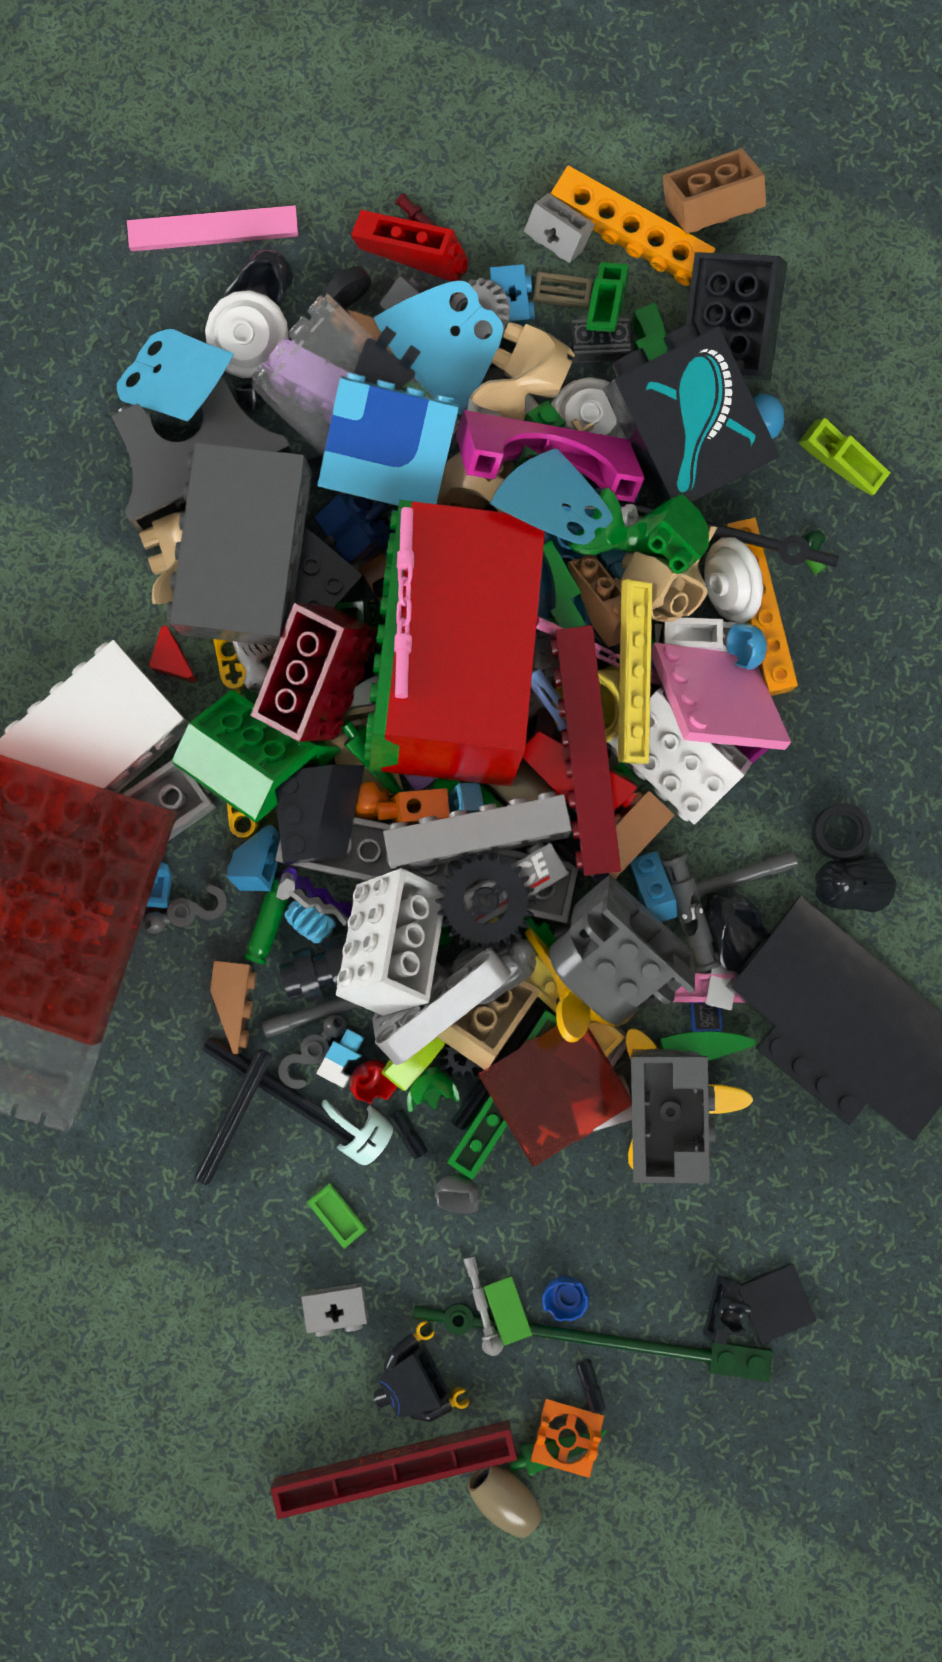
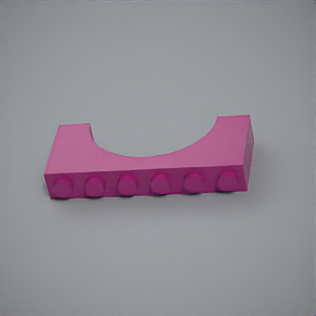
(491, 440)

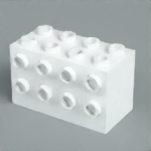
(685, 771)
(391, 943)

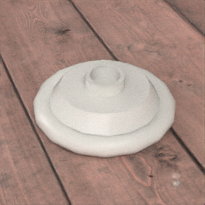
(248, 327)
(587, 403)
(733, 580)

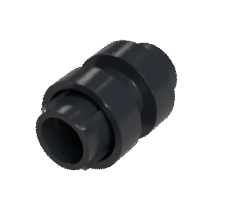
(311, 973)

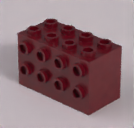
(314, 672)

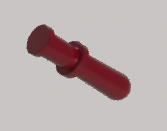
(415, 213)

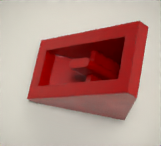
(169, 658)

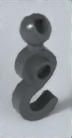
(184, 912)
(312, 1050)

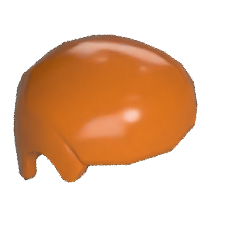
(368, 800)

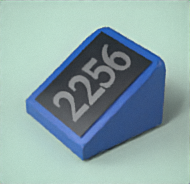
(705, 1017)

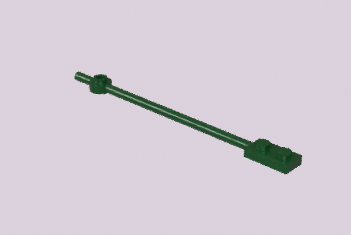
(723, 1359)

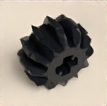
(455, 1065)

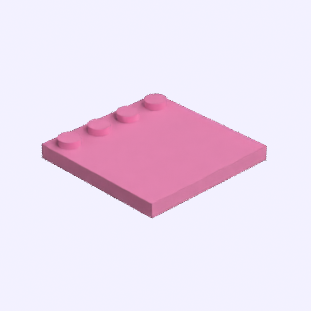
(718, 699)

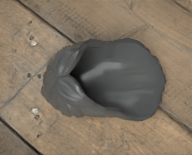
(517, 957)

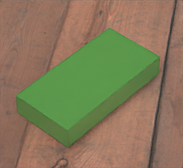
(337, 1215)
(507, 1311)

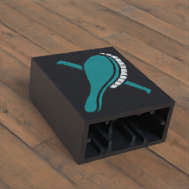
(689, 415)

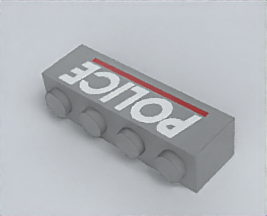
(540, 865)

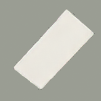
(718, 994)

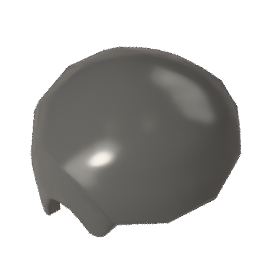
(462, 1203)

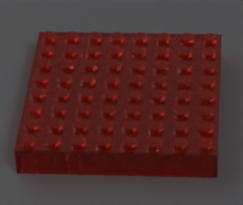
(71, 895)

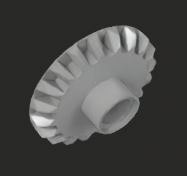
(490, 297)

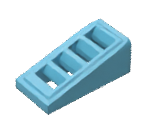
(465, 797)

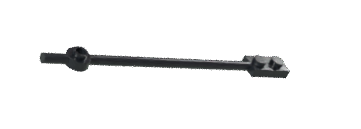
(762, 541)

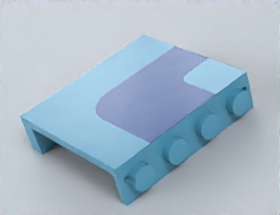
(387, 441)

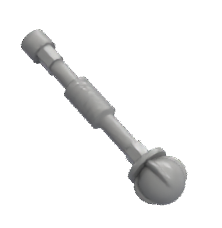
(492, 1342)

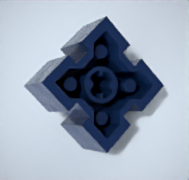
(356, 527)

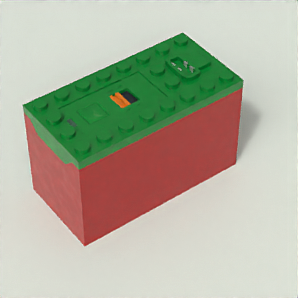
(469, 649)

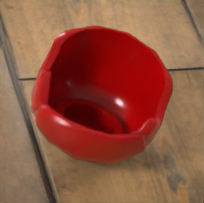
(369, 1082)

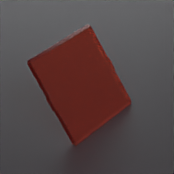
(555, 1092)

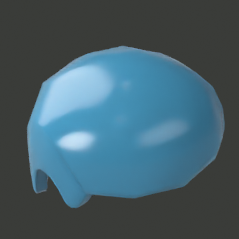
(771, 412)
(747, 644)

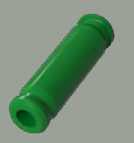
(266, 926)

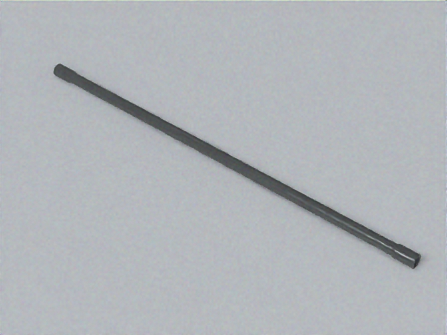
(771, 866)

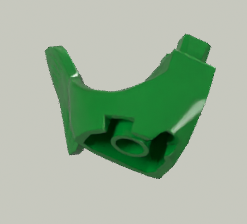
(668, 532)

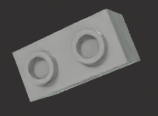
(558, 227)
(346, 1297)

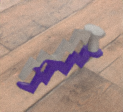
(287, 888)

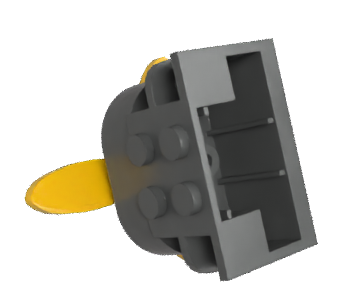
(613, 961)
(673, 1112)

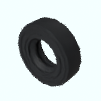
(348, 286)

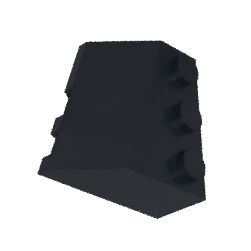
(318, 812)

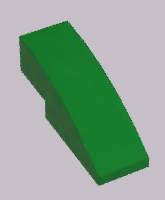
(608, 297)
(650, 331)
(707, 1043)

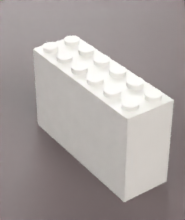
(98, 723)

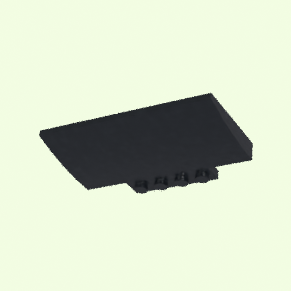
(843, 1022)

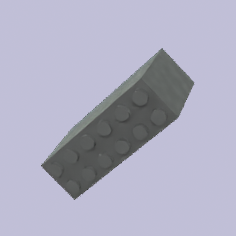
(239, 544)

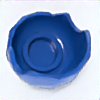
(574, 1294)

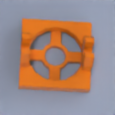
(594, 1424)

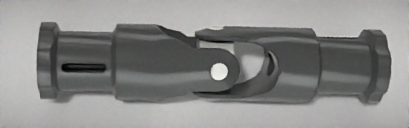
(689, 908)

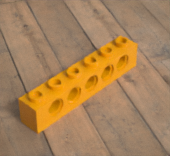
(626, 213)
(777, 665)

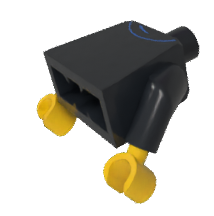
(414, 1382)

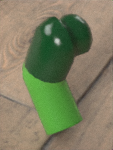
(815, 539)

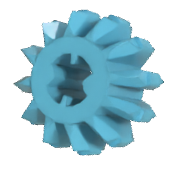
(310, 922)

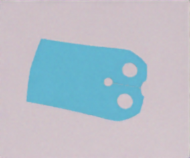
(185, 378)

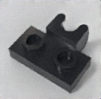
(725, 1311)

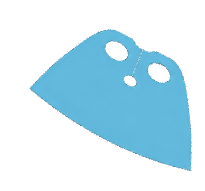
(446, 362)
(540, 488)

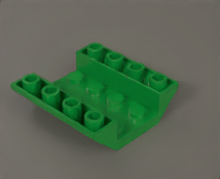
(243, 756)

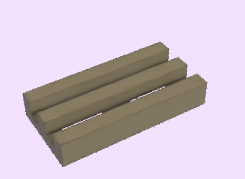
(561, 300)

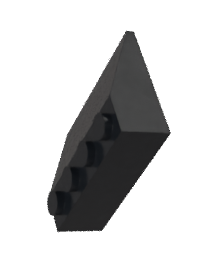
(744, 300)

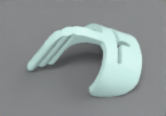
(380, 1136)

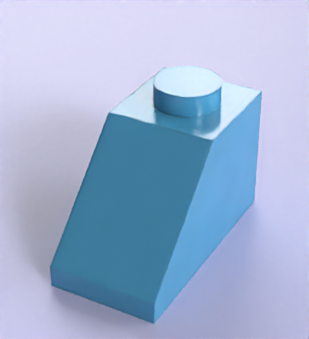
(254, 861)

